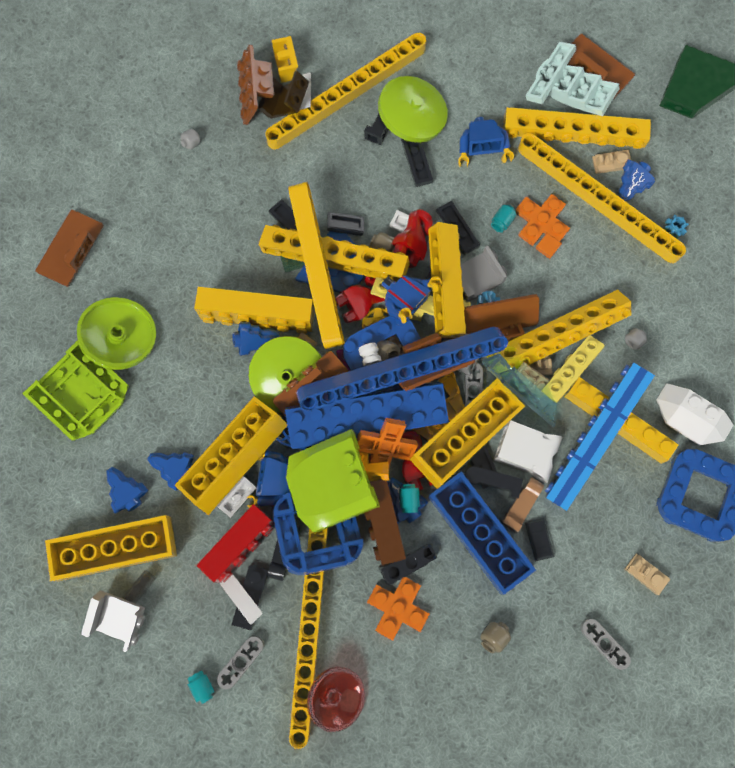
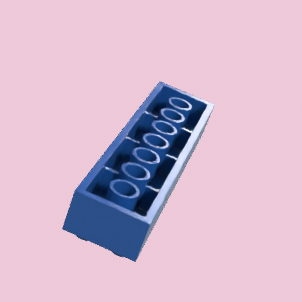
(367, 412)

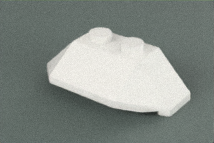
(693, 415)

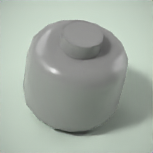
(190, 139)
(635, 338)

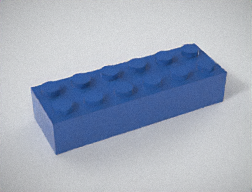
(481, 533)

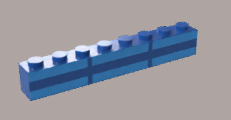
(599, 436)

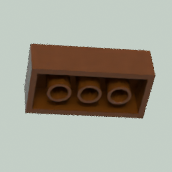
(384, 526)

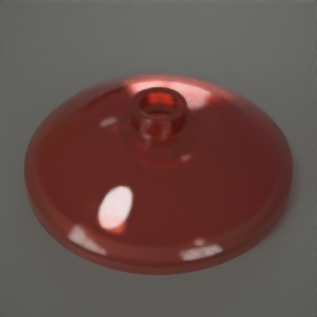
(343, 706)

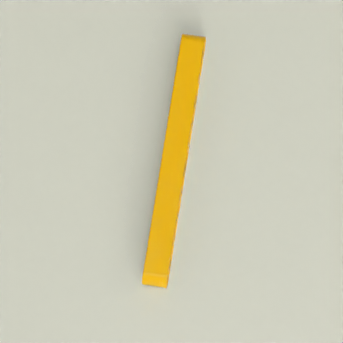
(337, 92)
(609, 200)
(312, 640)

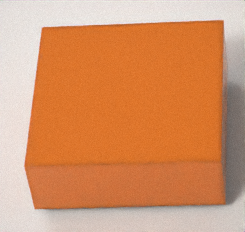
(548, 246)

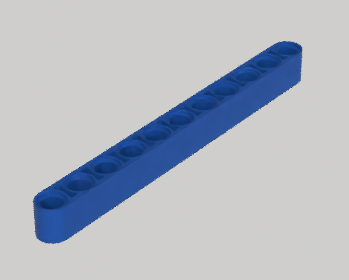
(401, 368)

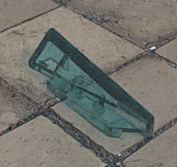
(522, 387)

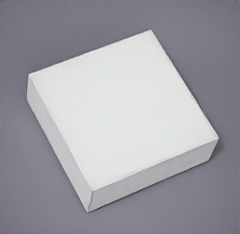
(399, 221)

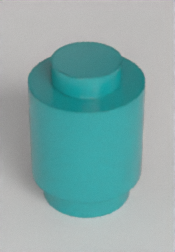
(503, 218)
(409, 498)
(200, 687)

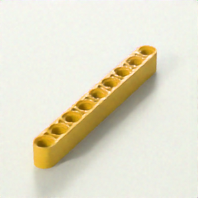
(316, 265)

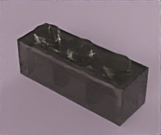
(139, 587)

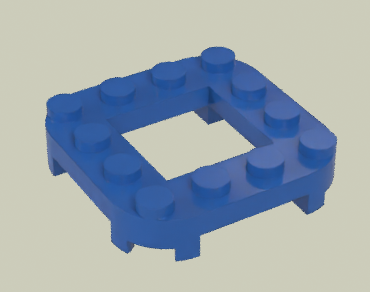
(375, 333)
(676, 485)
(317, 560)

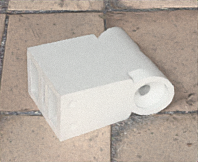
(528, 450)

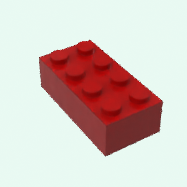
(235, 544)

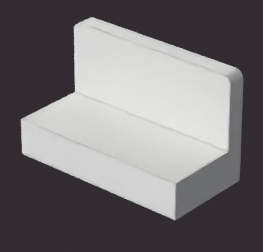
(236, 496)

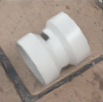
(369, 354)

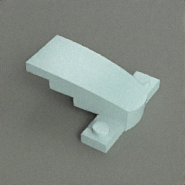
(571, 83)

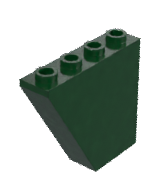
(697, 82)

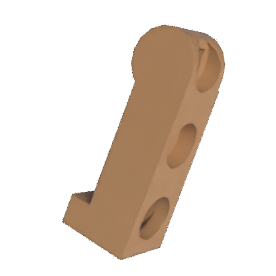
(521, 507)

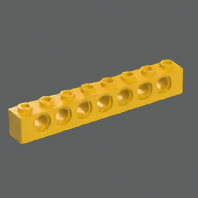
(584, 123)
(273, 234)
(567, 329)

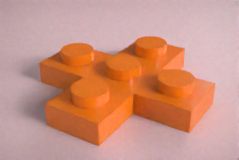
(541, 219)
(387, 443)
(398, 608)

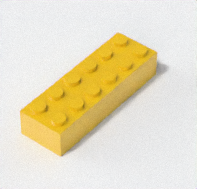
(256, 308)
(467, 433)
(231, 455)
(110, 548)

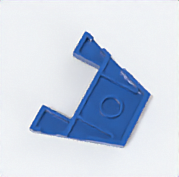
(339, 279)

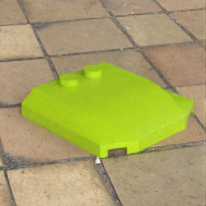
(78, 394)
(330, 482)

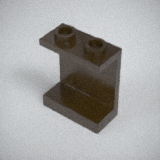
(286, 98)

